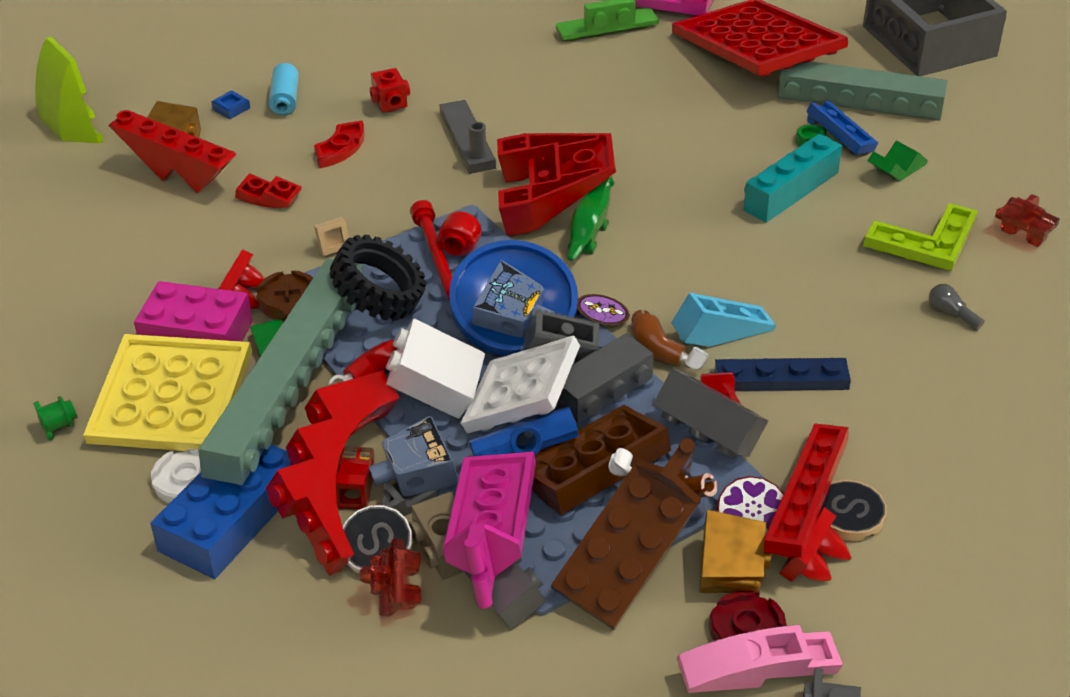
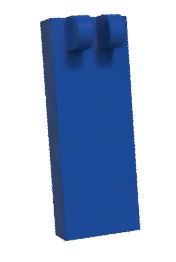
(841, 127)

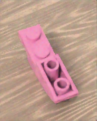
(756, 656)

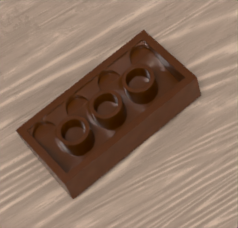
(580, 466)

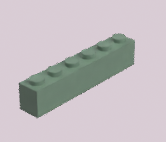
(864, 89)

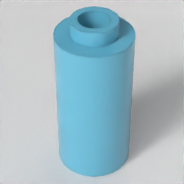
(283, 89)

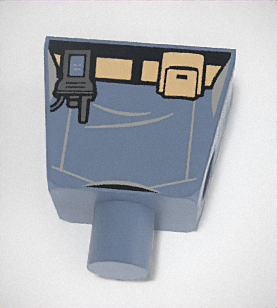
(416, 460)

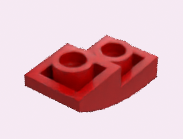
(274, 194)

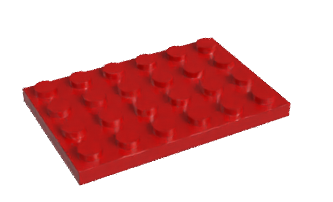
(759, 36)

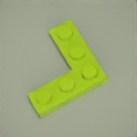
(936, 250)

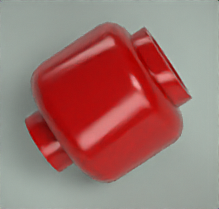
(459, 233)

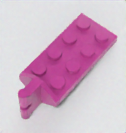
(489, 517)

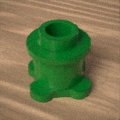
(55, 415)

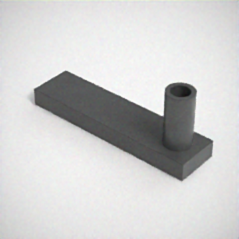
(468, 136)

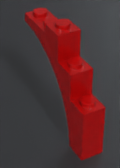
(315, 450)

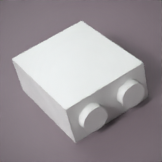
(434, 368)

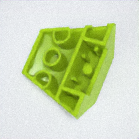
(60, 95)

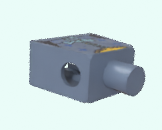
(508, 301)

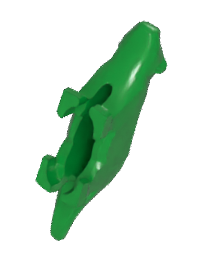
(588, 219)

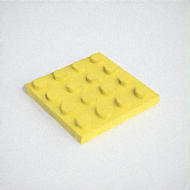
(166, 391)

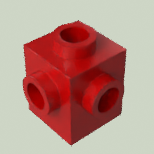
(389, 90)

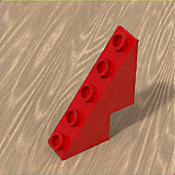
(171, 150)

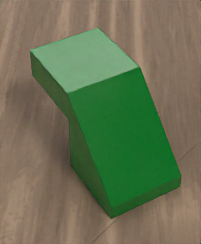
(899, 161)

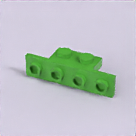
(606, 18)

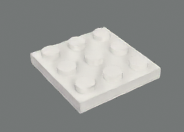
(521, 385)

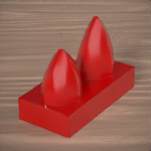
(243, 274)
(825, 541)

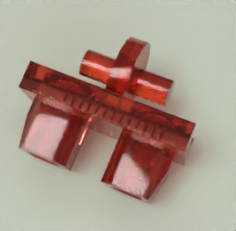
(1028, 217)
(387, 578)

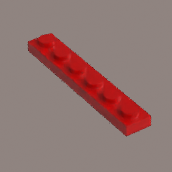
(806, 491)

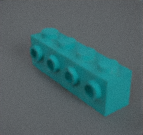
(792, 177)

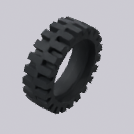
(366, 293)

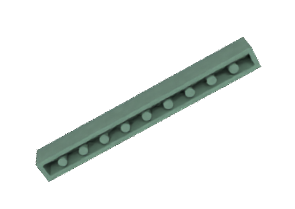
(275, 382)

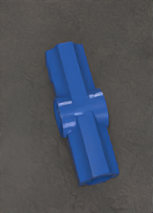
(545, 429)

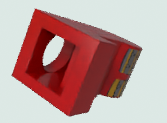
(354, 475)

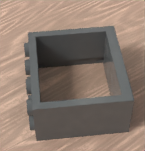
(924, 48)

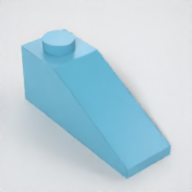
(717, 321)

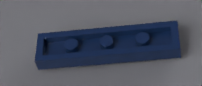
(787, 373)

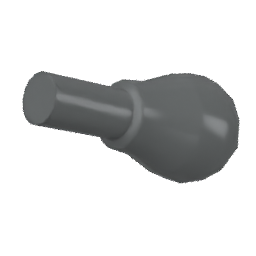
(946, 300)

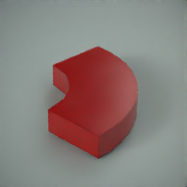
(341, 144)

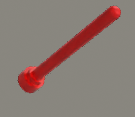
(423, 216)

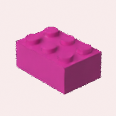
(194, 313)

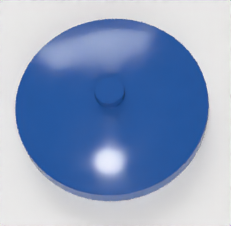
(530, 259)

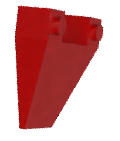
(559, 174)

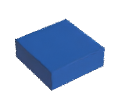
(230, 104)

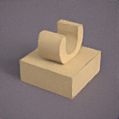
(331, 235)

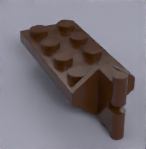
(630, 538)

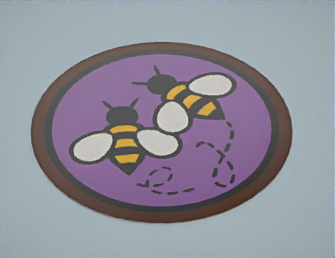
(602, 309)

